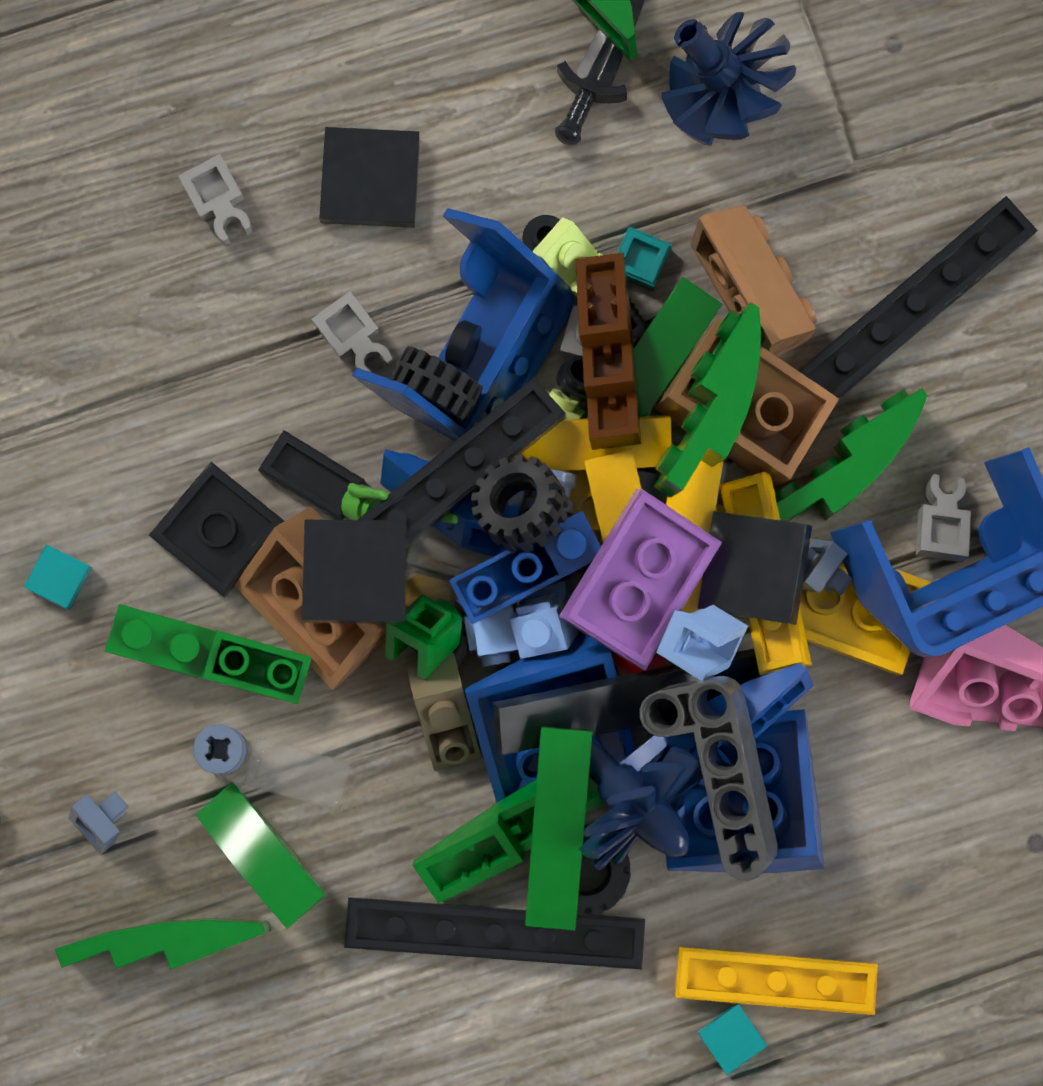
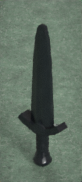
(592, 82)

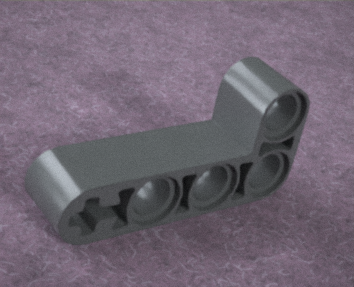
(718, 775)

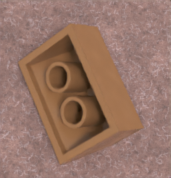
(745, 270)
(781, 418)
(276, 591)

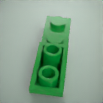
(725, 389)
(864, 454)
(208, 654)

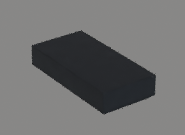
(309, 474)

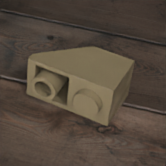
(444, 715)

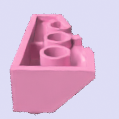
(984, 680)

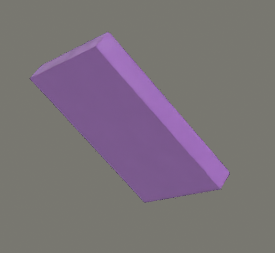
(640, 578)

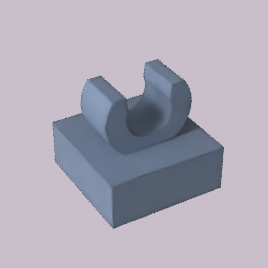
(823, 568)
(98, 822)

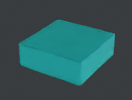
(643, 257)
(58, 577)
(731, 1038)

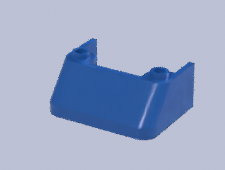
(520, 316)
(975, 597)

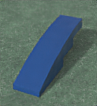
(766, 701)

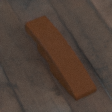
(607, 351)

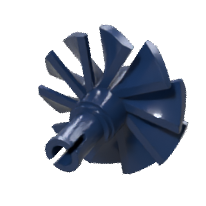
(718, 85)
(640, 805)

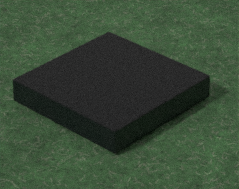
(369, 177)
(216, 528)
(756, 567)
(354, 571)

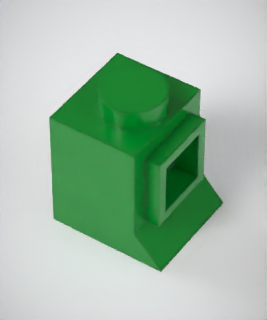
(429, 628)

